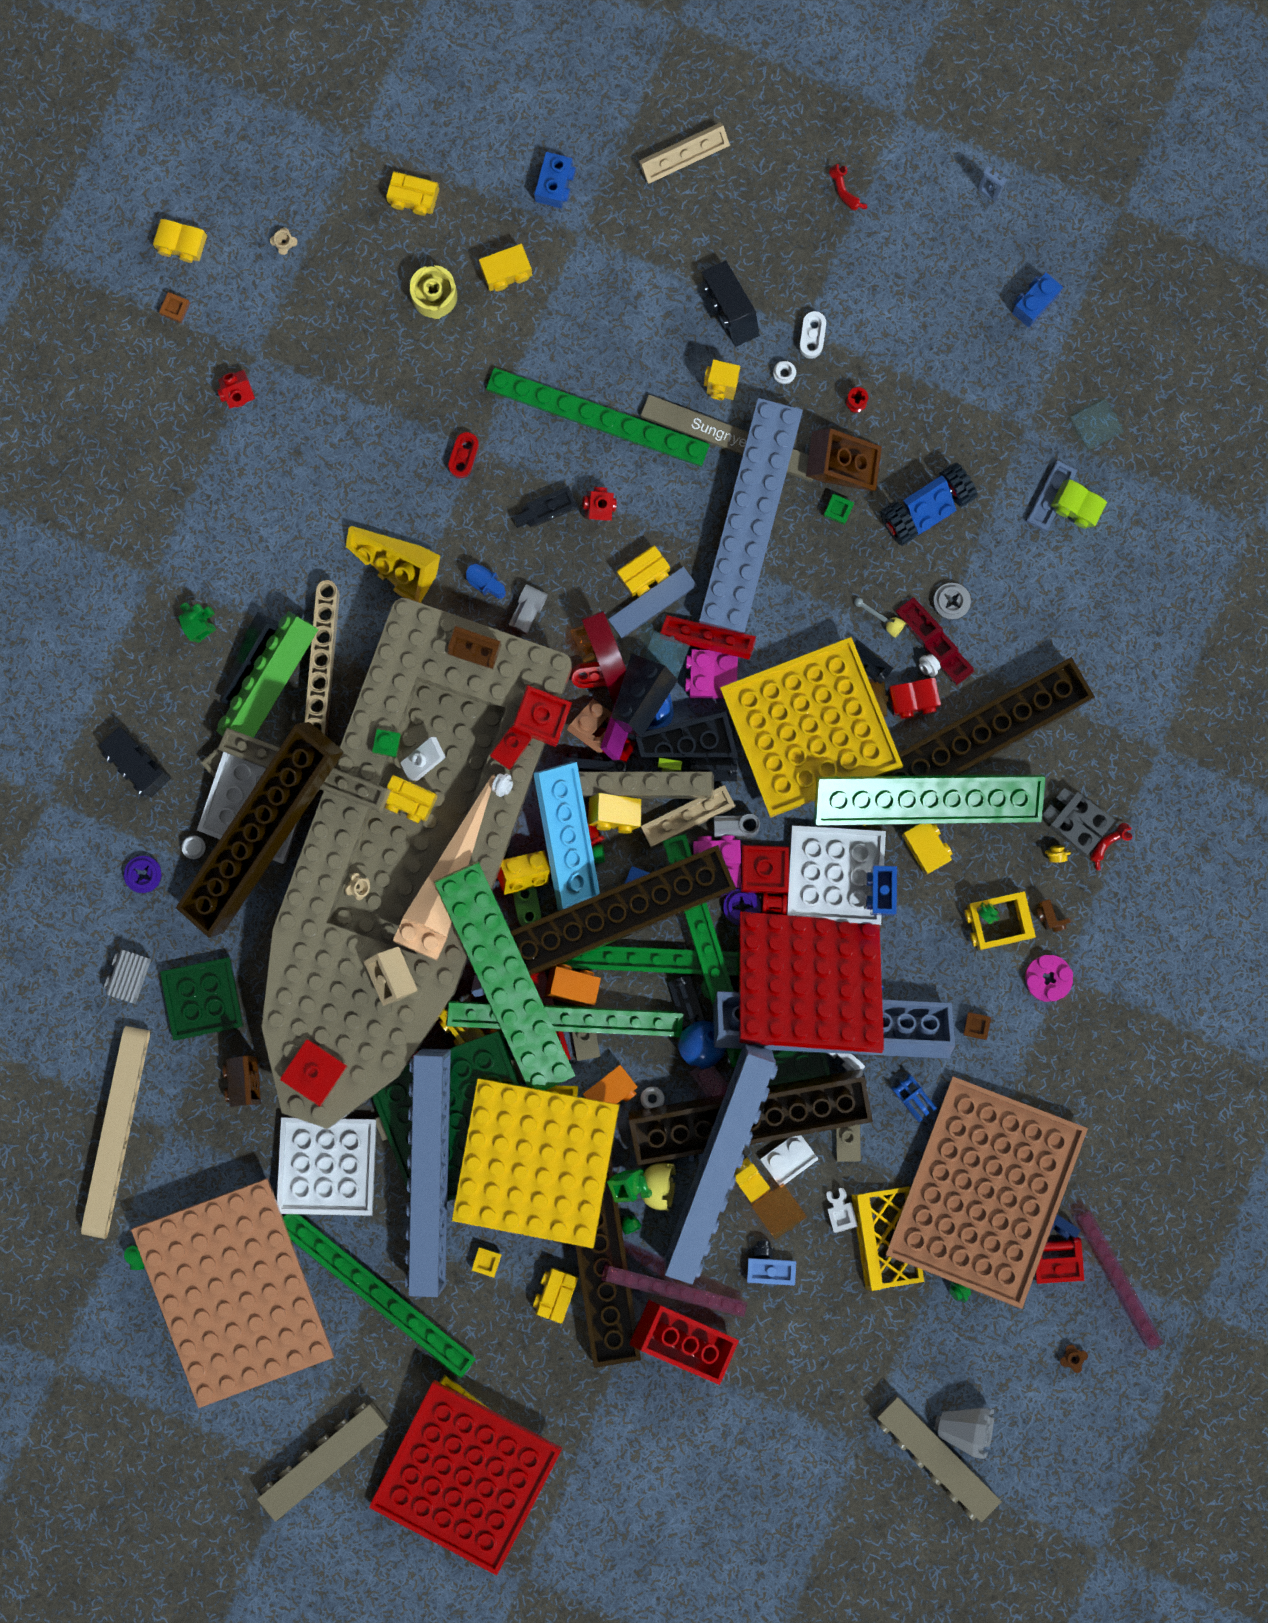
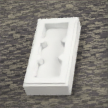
(422, 760)

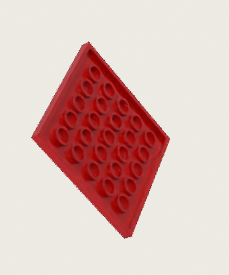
(810, 983)
(465, 1477)

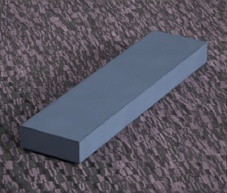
(652, 602)

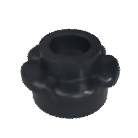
(763, 1250)

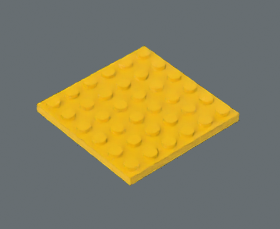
(810, 723)
(535, 1163)

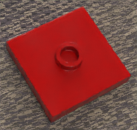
(541, 716)
(765, 869)
(313, 1072)

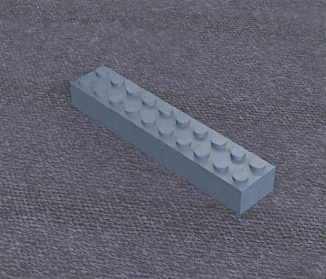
(750, 516)
(908, 1028)
(719, 1163)
(428, 1172)

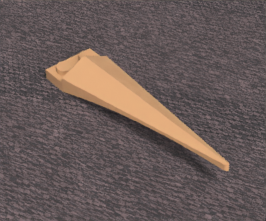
(427, 920)

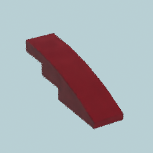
(935, 641)

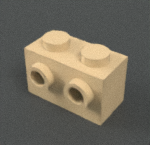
(392, 975)

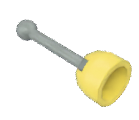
(893, 625)

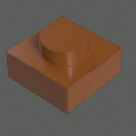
(174, 307)

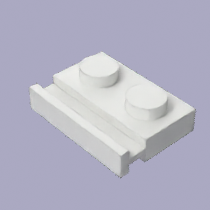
(789, 1159)

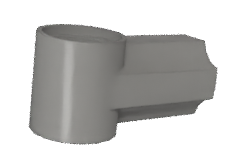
(530, 603)
(734, 826)

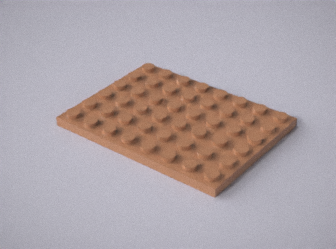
(987, 1192)
(232, 1292)

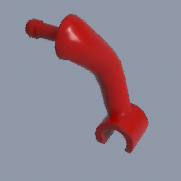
(850, 200)
(1098, 853)

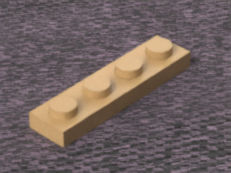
(684, 153)
(687, 817)

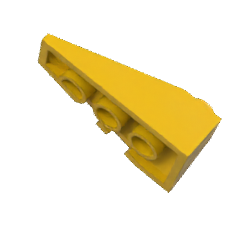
(401, 562)

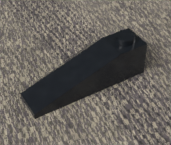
(251, 648)

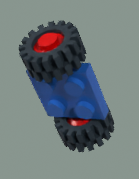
(929, 504)

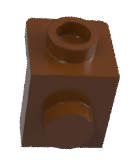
(1046, 914)

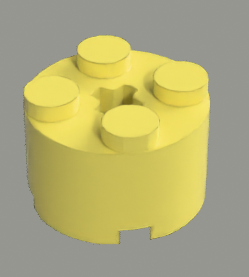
(432, 279)

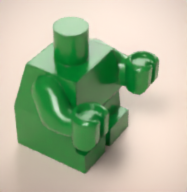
(195, 623)
(628, 1184)

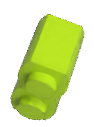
(1079, 504)

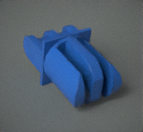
(485, 581)
(912, 1096)

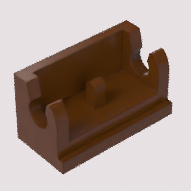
(474, 647)

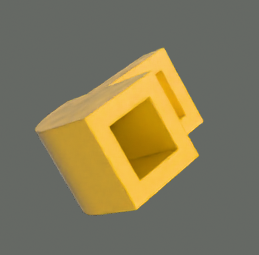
(750, 1181)

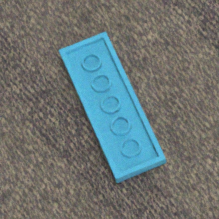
(566, 834)

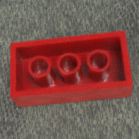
(684, 1342)

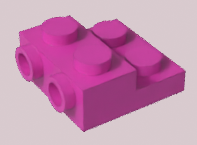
(709, 673)
(730, 851)

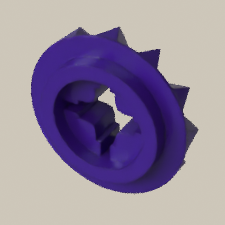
(132, 878)
(733, 900)

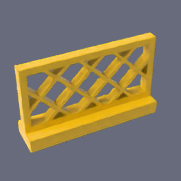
(867, 1240)

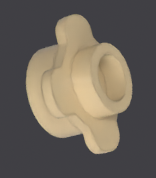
(283, 234)
(362, 889)

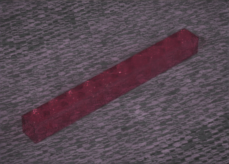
(1119, 1280)
(674, 1291)

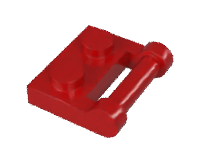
(1063, 1268)

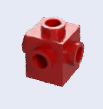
(235, 389)
(591, 507)

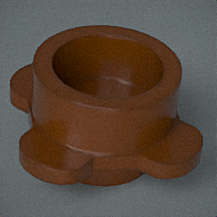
(1080, 1356)

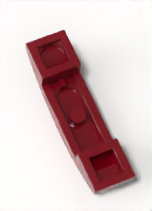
(605, 652)

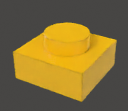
(486, 1262)

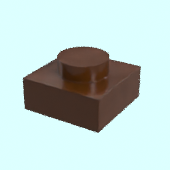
(976, 1026)

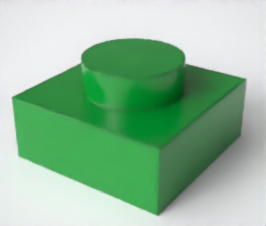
(838, 509)
(386, 743)

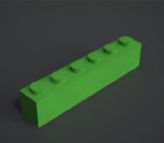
(268, 676)

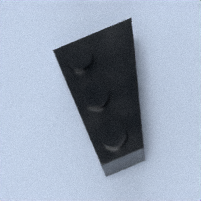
(731, 303)

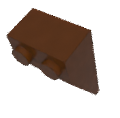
(843, 460)
(242, 1081)

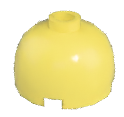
(662, 1186)

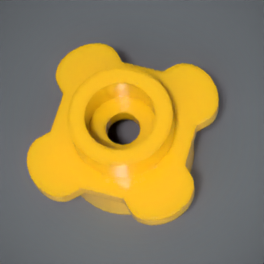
(1058, 853)

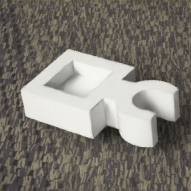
(842, 1214)

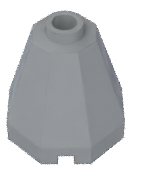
(967, 1429)

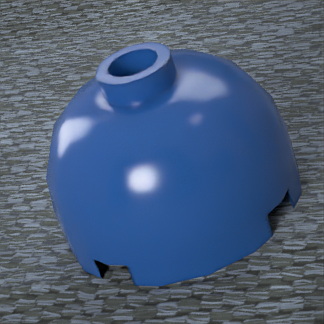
(697, 1045)

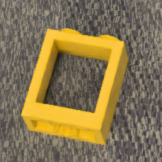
(1023, 917)

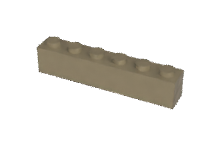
(649, 784)
(938, 1458)
(323, 1461)

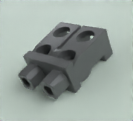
(1079, 822)

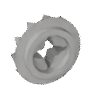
(951, 590)

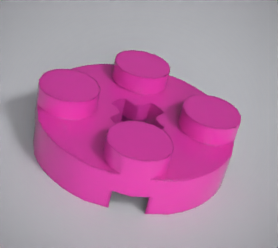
(1053, 991)

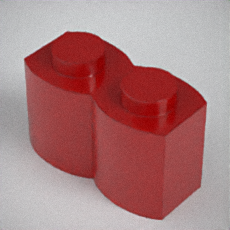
(914, 697)

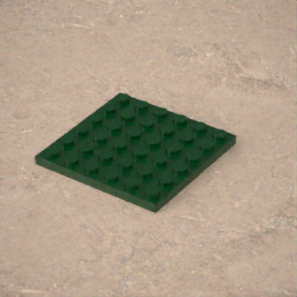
(475, 1059)

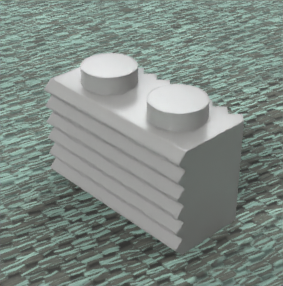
(127, 976)

